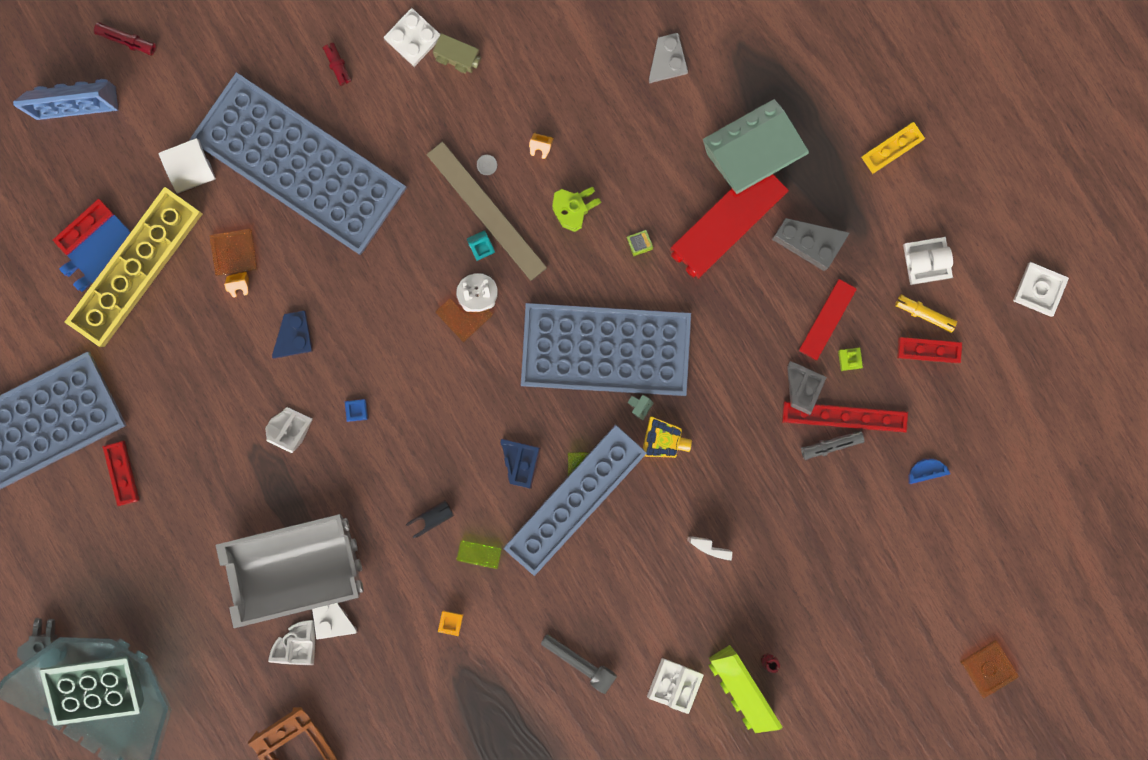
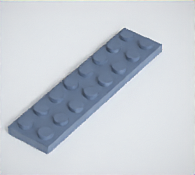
(575, 500)

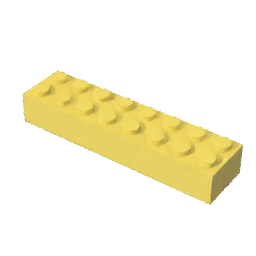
(133, 267)

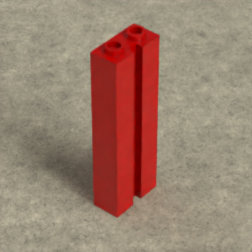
(726, 225)

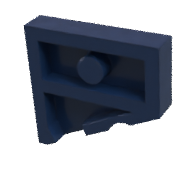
(293, 336)
(520, 462)

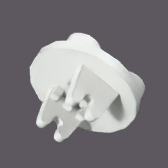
(486, 290)

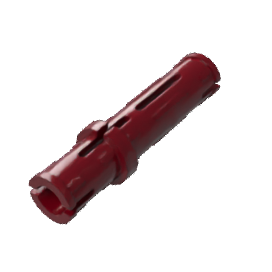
(133, 41)

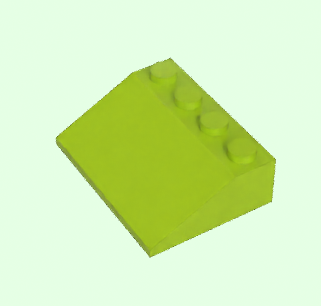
(744, 691)

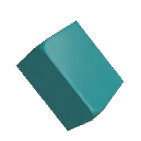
(480, 245)

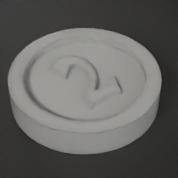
(486, 164)

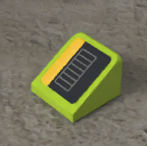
(639, 243)

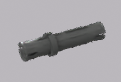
(825, 447)

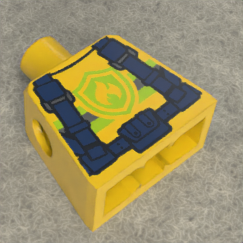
(664, 439)

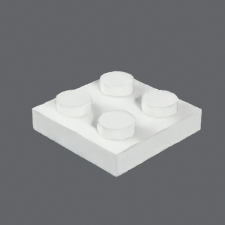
(412, 37)
(1040, 289)

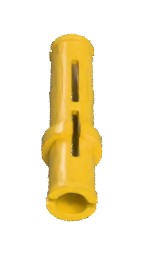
(925, 313)

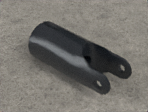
(433, 517)

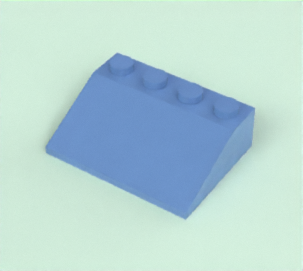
(68, 100)

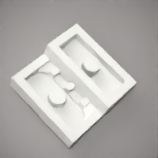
(187, 165)
(705, 545)
(675, 685)

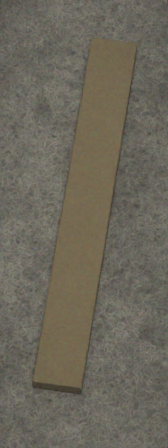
(486, 211)

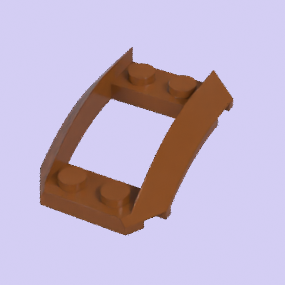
(285, 730)

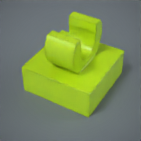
(850, 359)

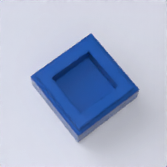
(356, 410)

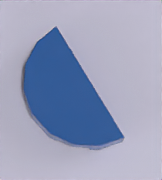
(927, 469)

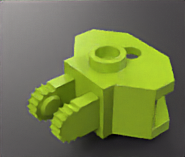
(574, 206)

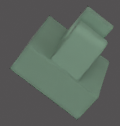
(641, 406)

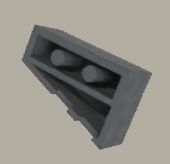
(811, 242)

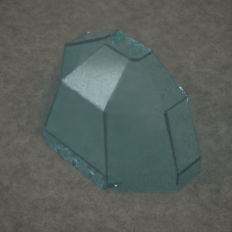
(118, 737)

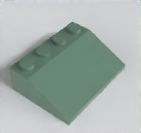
(755, 146)
(92, 690)

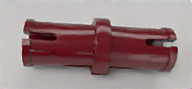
(337, 64)
(772, 667)

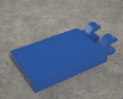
(96, 252)

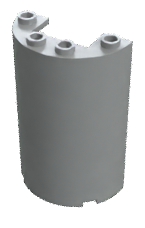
(291, 570)

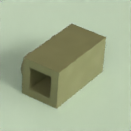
(456, 53)

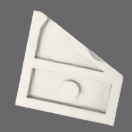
(332, 622)

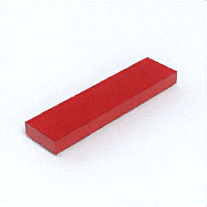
(827, 319)

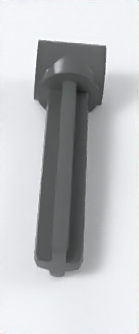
(601, 677)

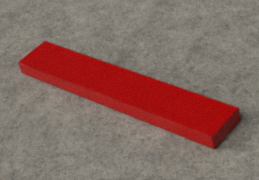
(848, 417)

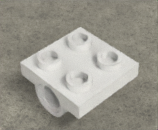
(928, 260)

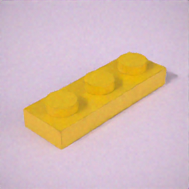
(893, 147)

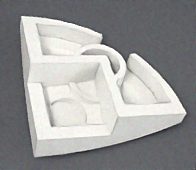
(296, 646)

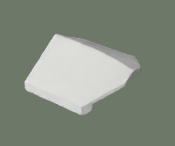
(287, 429)

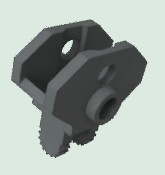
(37, 640)

